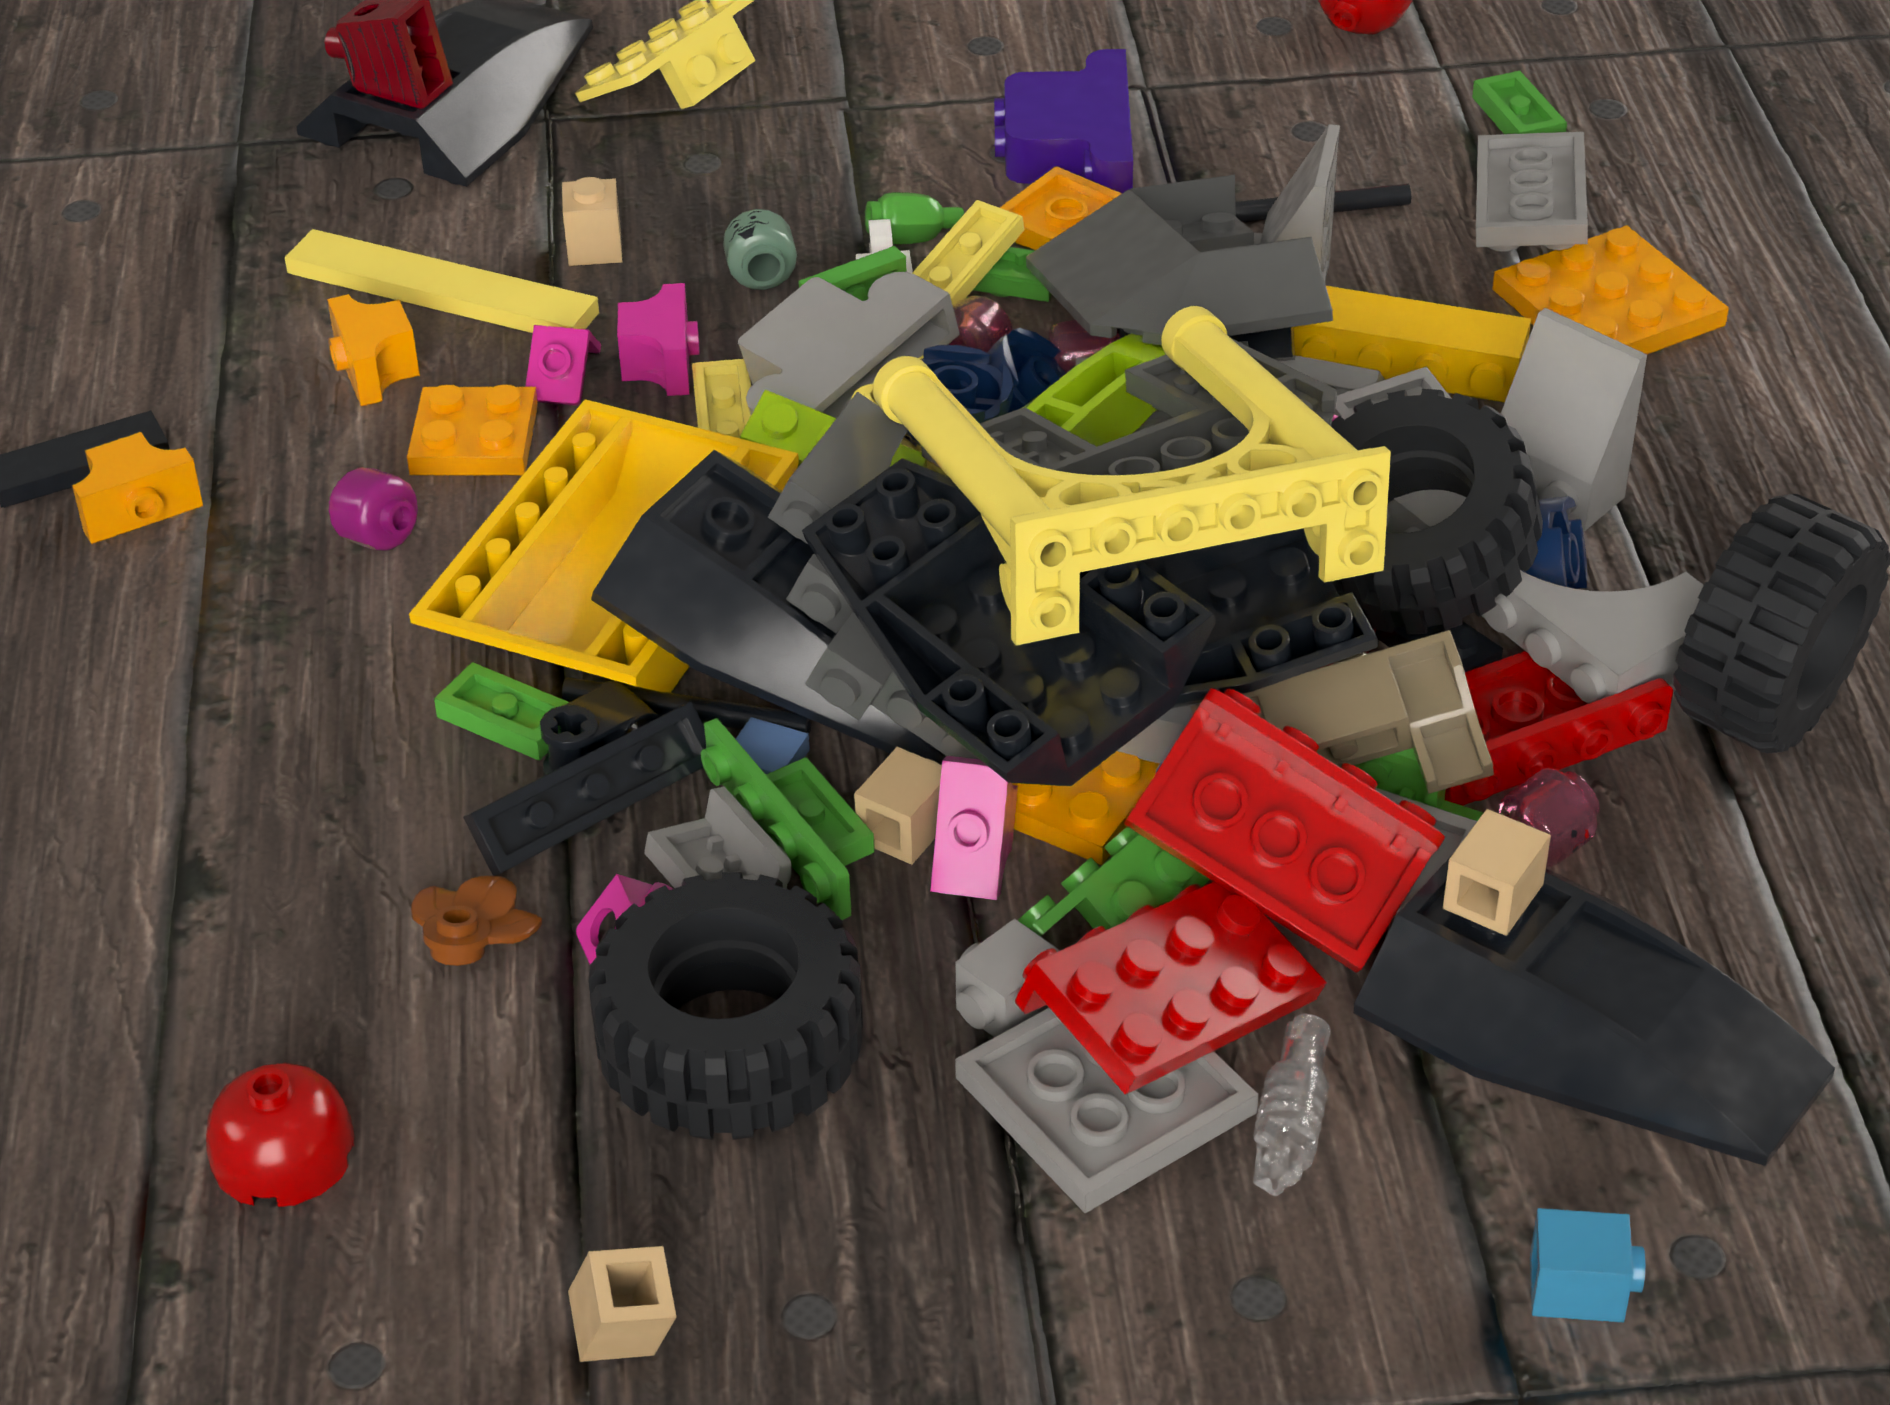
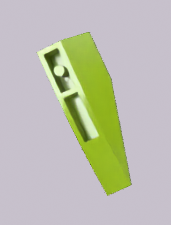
(1093, 394)

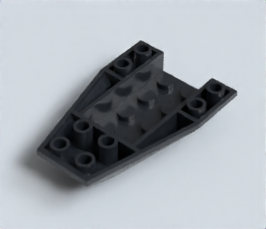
(502, 72)
(712, 587)
(932, 600)
(1268, 613)
(1595, 1017)

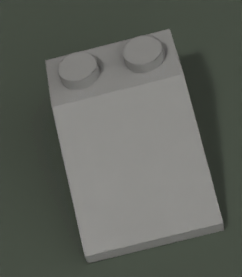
(1308, 201)
(1577, 413)

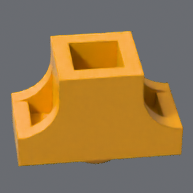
(371, 345)
(134, 487)

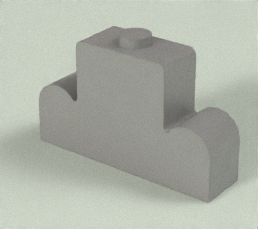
(830, 343)

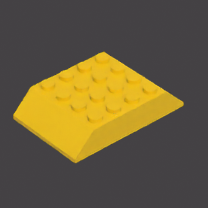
(553, 536)

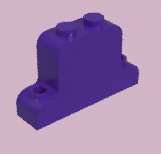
(1068, 122)

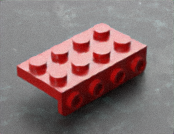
(1541, 723)
(1286, 827)
(1171, 983)

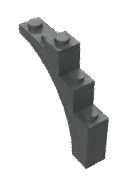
(852, 668)

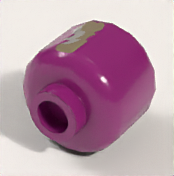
(373, 508)

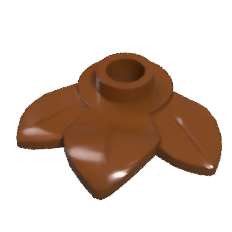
(466, 920)

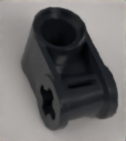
(591, 722)

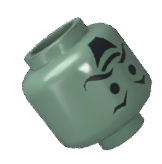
(759, 249)

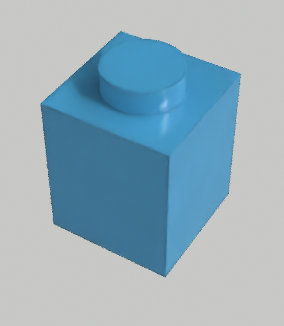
(1584, 1265)

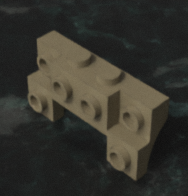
(1386, 705)

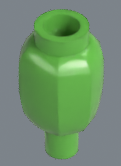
(912, 216)

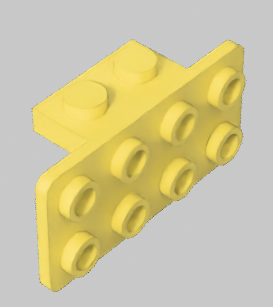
(692, 54)

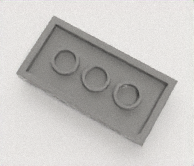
(1531, 191)

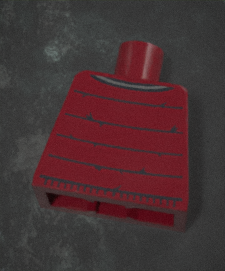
(392, 50)

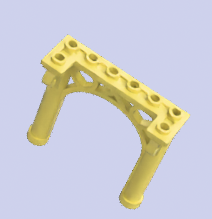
(1060, 523)

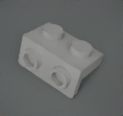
(716, 844)

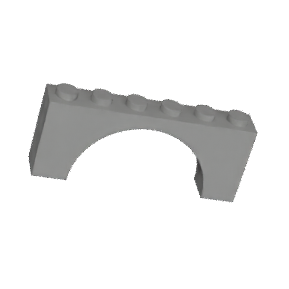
(1584, 637)

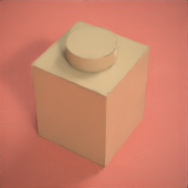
(591, 221)
(901, 804)
(1496, 872)
(621, 1303)

